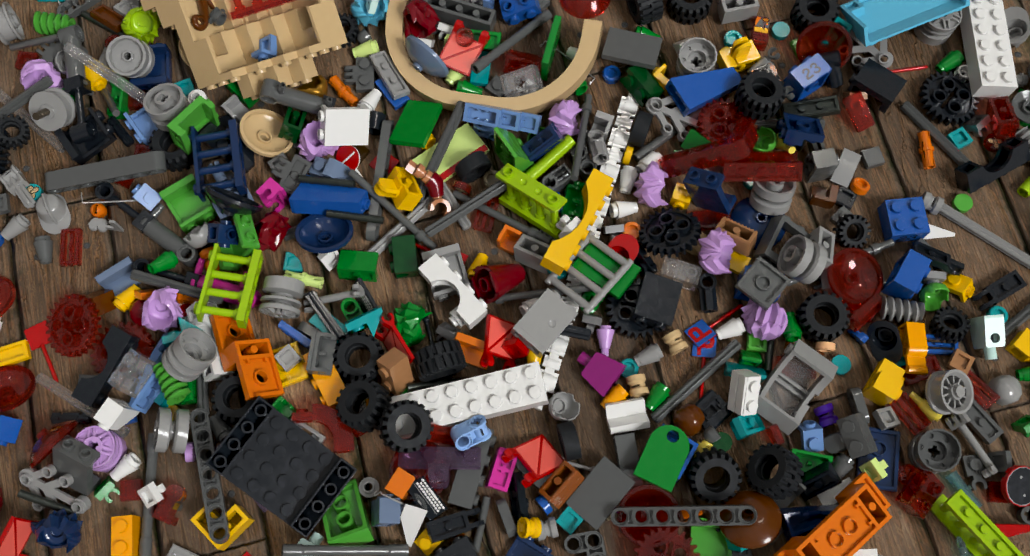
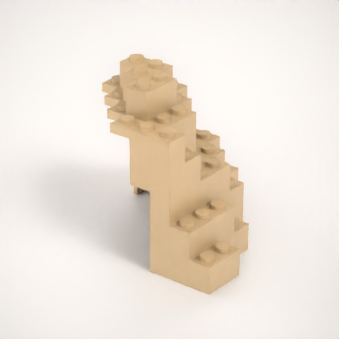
(226, 50)

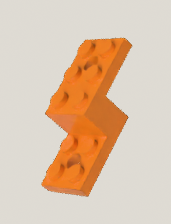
(248, 357)

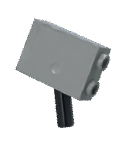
(546, 322)

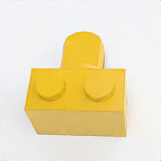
(740, 56)
(400, 187)

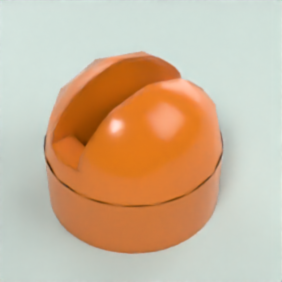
(101, 210)

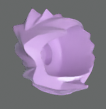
(37, 69)
(564, 117)
(310, 145)
(650, 186)
(716, 252)
(161, 310)
(764, 324)

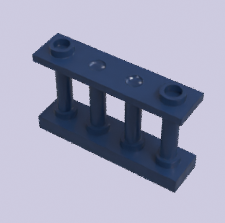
(236, 165)

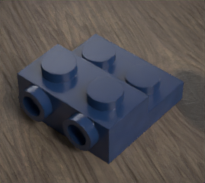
(796, 128)

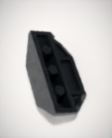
(218, 143)

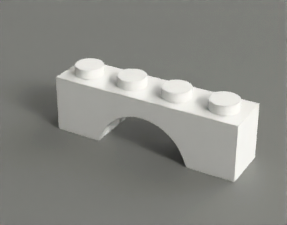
(438, 273)
(215, 370)

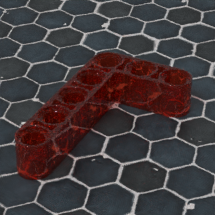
(715, 153)

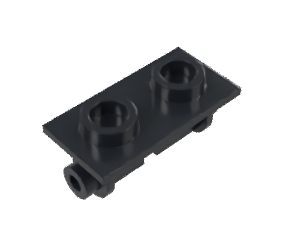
(646, 264)

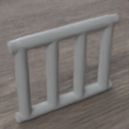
(600, 292)

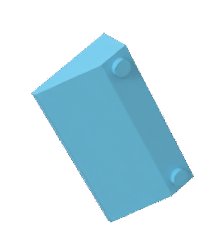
(886, 18)

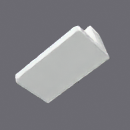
(626, 415)

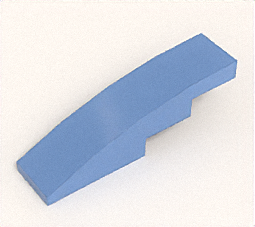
(502, 118)
(151, 388)

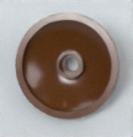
(759, 533)

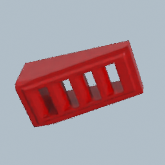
(1013, 529)

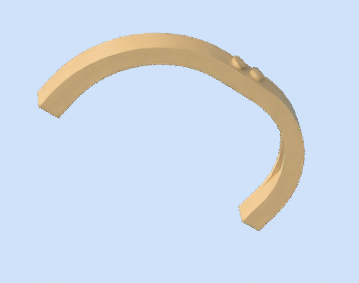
(533, 103)

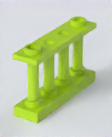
(531, 199)
(245, 297)
(967, 520)

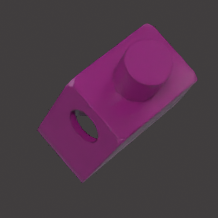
(601, 371)

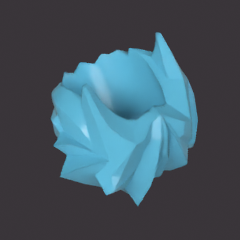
(362, 16)

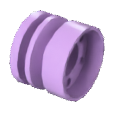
(110, 446)

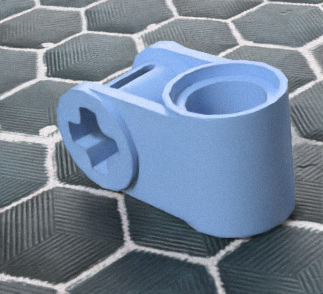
(469, 433)

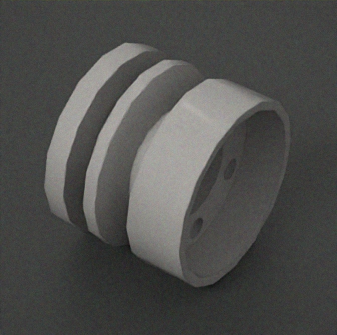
(938, 30)
(696, 56)
(281, 297)
(189, 355)

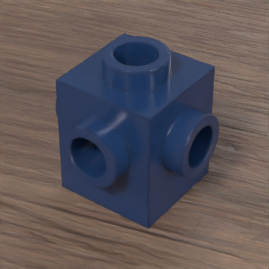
(222, 233)

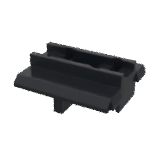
(713, 408)

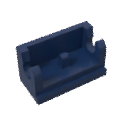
(542, 142)

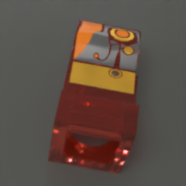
(760, 32)
(169, 505)

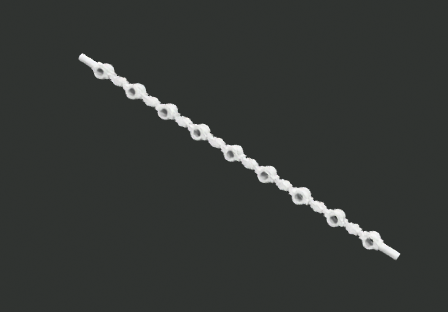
(617, 141)

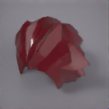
(419, 19)
(271, 230)

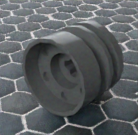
(944, 446)

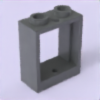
(770, 235)

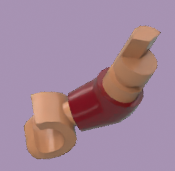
(433, 182)

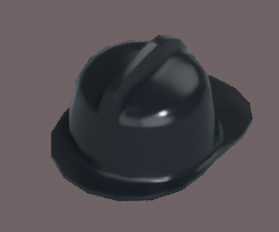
(885, 341)

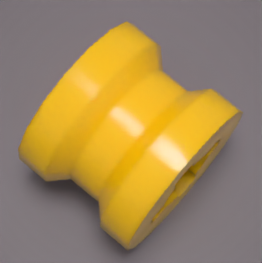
(529, 527)

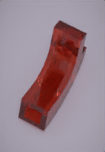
(342, 434)

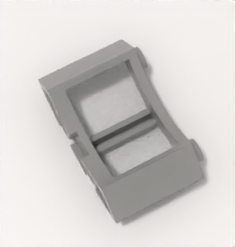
(793, 384)

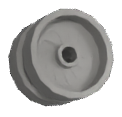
(130, 57)
(164, 104)
(772, 197)
(802, 259)
(171, 431)

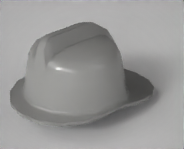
(1018, 25)
(53, 213)

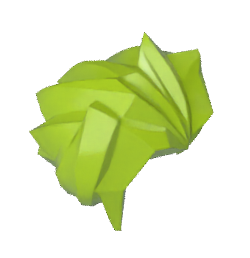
(141, 24)

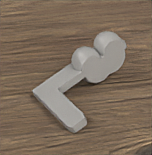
(102, 225)

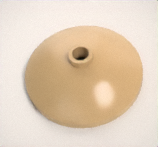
(264, 125)

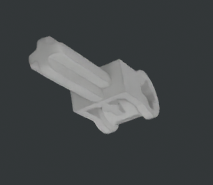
(16, 184)

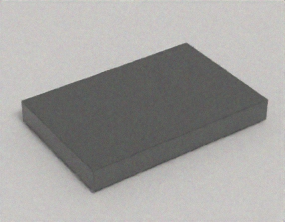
(632, 48)
(600, 493)

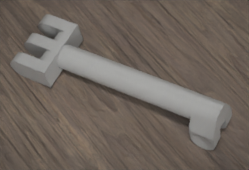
(357, 291)
(958, 421)

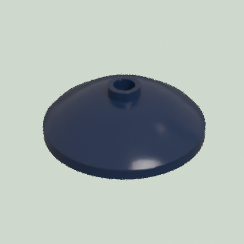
(748, 216)
(323, 234)

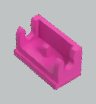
(273, 193)
(500, 472)

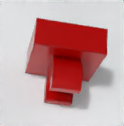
(515, 348)

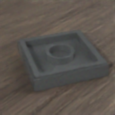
(762, 283)

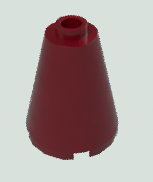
(495, 280)

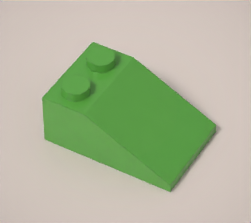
(509, 150)
(347, 518)

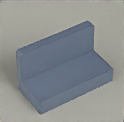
(117, 277)

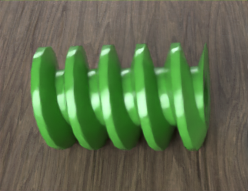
(51, 23)
(173, 389)

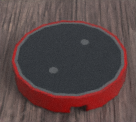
(1016, 485)

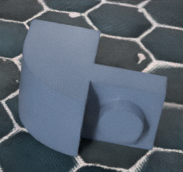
(329, 168)

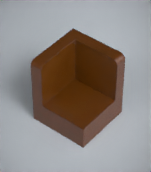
(823, 197)
(103, 300)

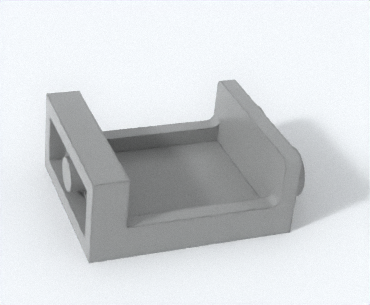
(453, 256)

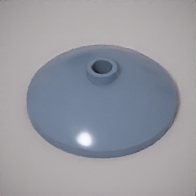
(425, 58)

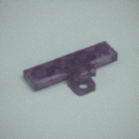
(440, 461)

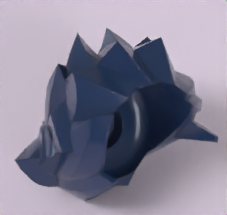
(58, 530)

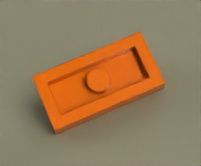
(472, 349)

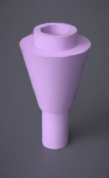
(605, 337)

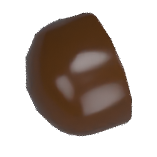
(689, 419)

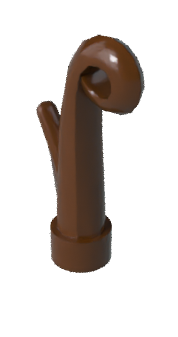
(204, 15)

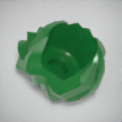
(408, 320)

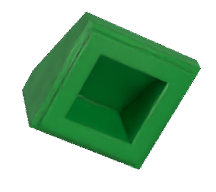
(749, 358)

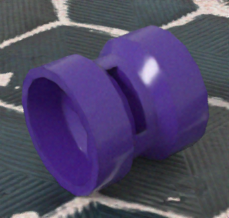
(827, 420)

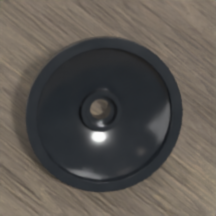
(232, 202)

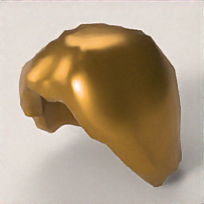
(317, 87)

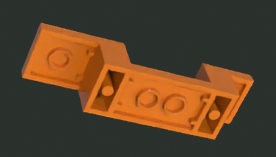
(848, 527)

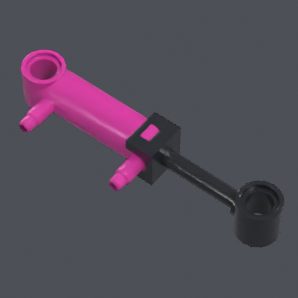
(197, 279)

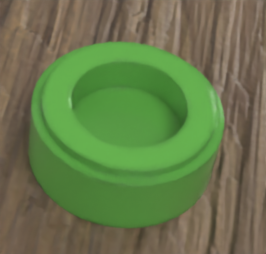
(962, 203)

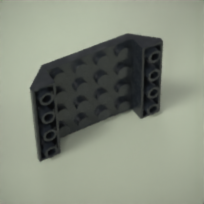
(281, 467)

